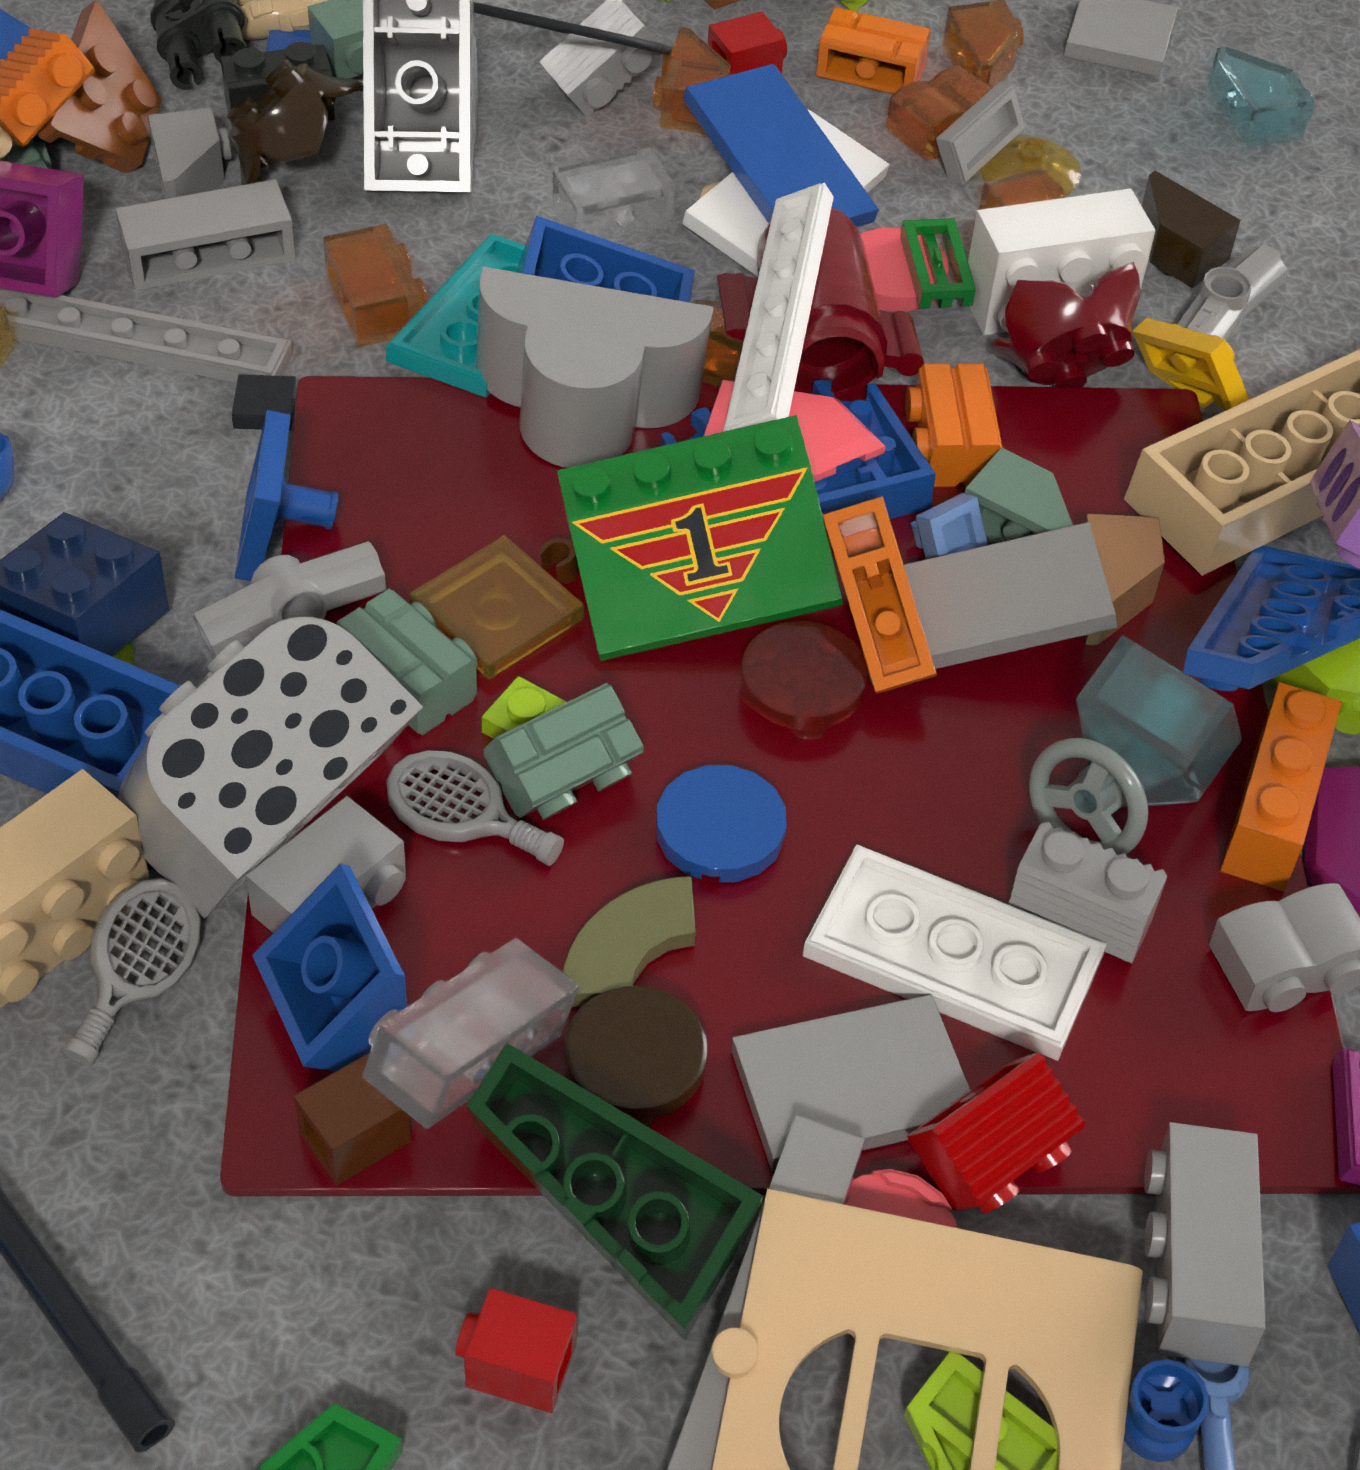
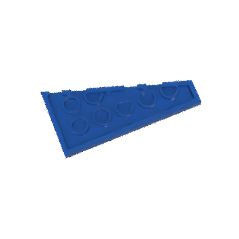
(1275, 618)

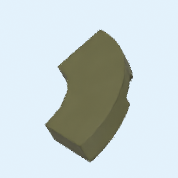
(630, 935)

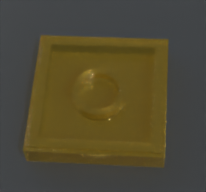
(499, 605)

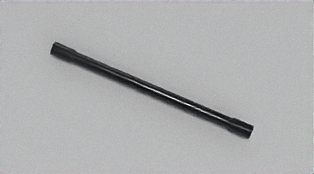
(118, 1385)

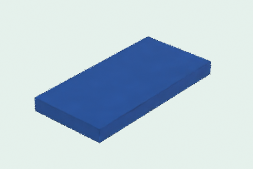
(774, 141)

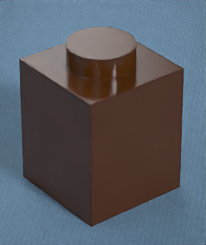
(350, 1122)

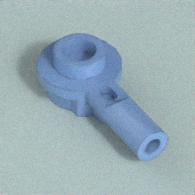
(1225, 1387)

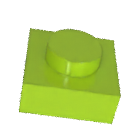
(516, 706)

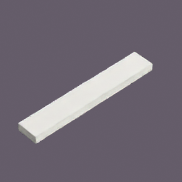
(780, 309)

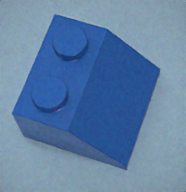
(332, 973)

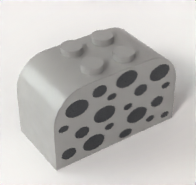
(258, 752)

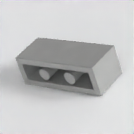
(205, 234)
(1205, 1245)

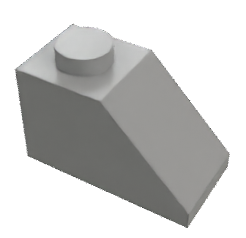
(188, 151)

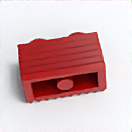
(998, 1133)

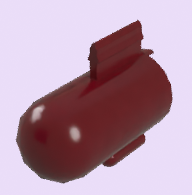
(846, 330)

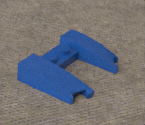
(897, 475)

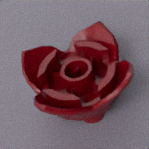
(1067, 336)

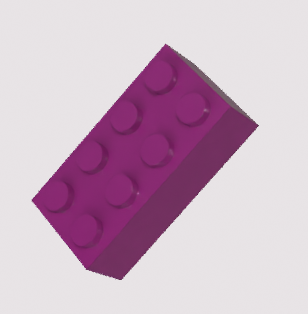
(40, 229)

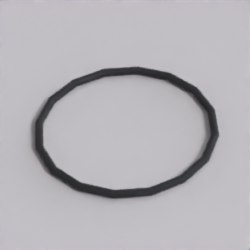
(570, 28)

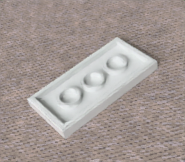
(734, 222)
(964, 948)

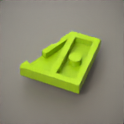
(945, 1420)

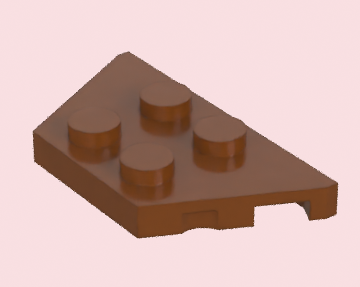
(113, 105)

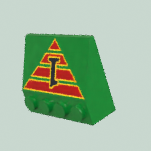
(699, 538)

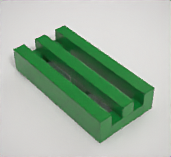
(941, 289)

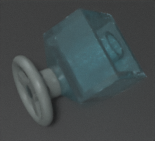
(1145, 742)

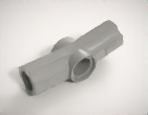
(1234, 292)
(291, 589)

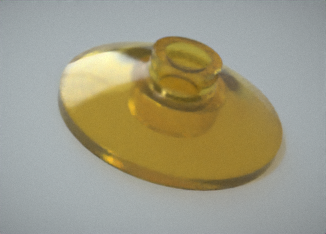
(1033, 153)

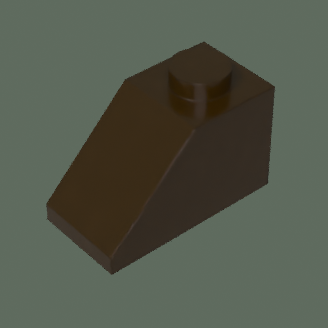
(1189, 230)

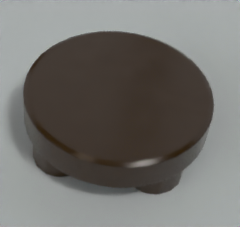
(637, 1051)

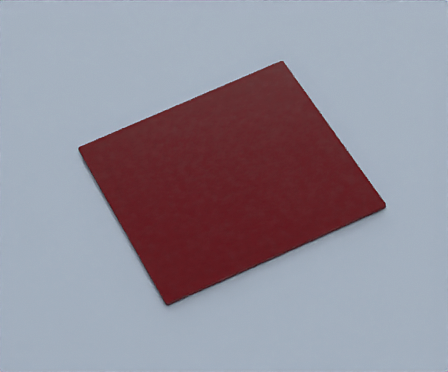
(911, 774)

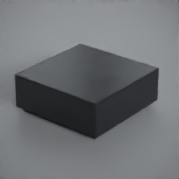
(261, 393)

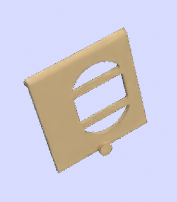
(881, 1275)

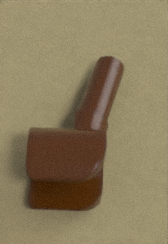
(562, 552)

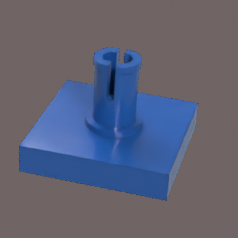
(272, 498)

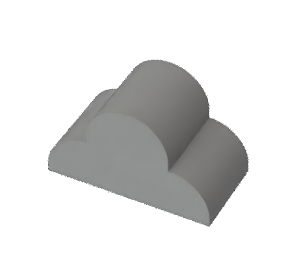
(419, 95)
(588, 361)

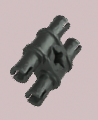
(192, 29)

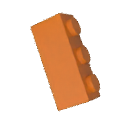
(1281, 787)

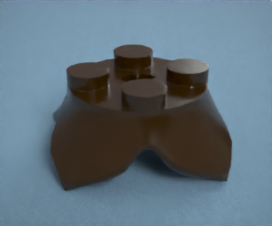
(286, 118)

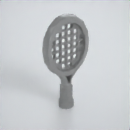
(490, 822)
(98, 1021)

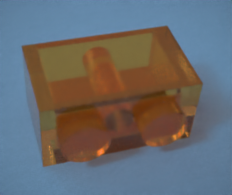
(372, 283)

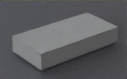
(980, 133)

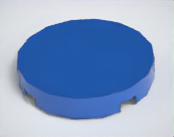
(721, 823)

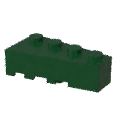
(625, 1188)

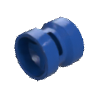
(1171, 1395)

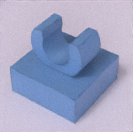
(950, 527)

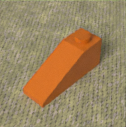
(879, 595)

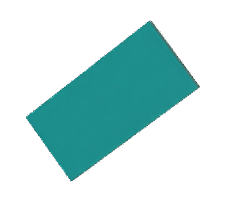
(443, 333)

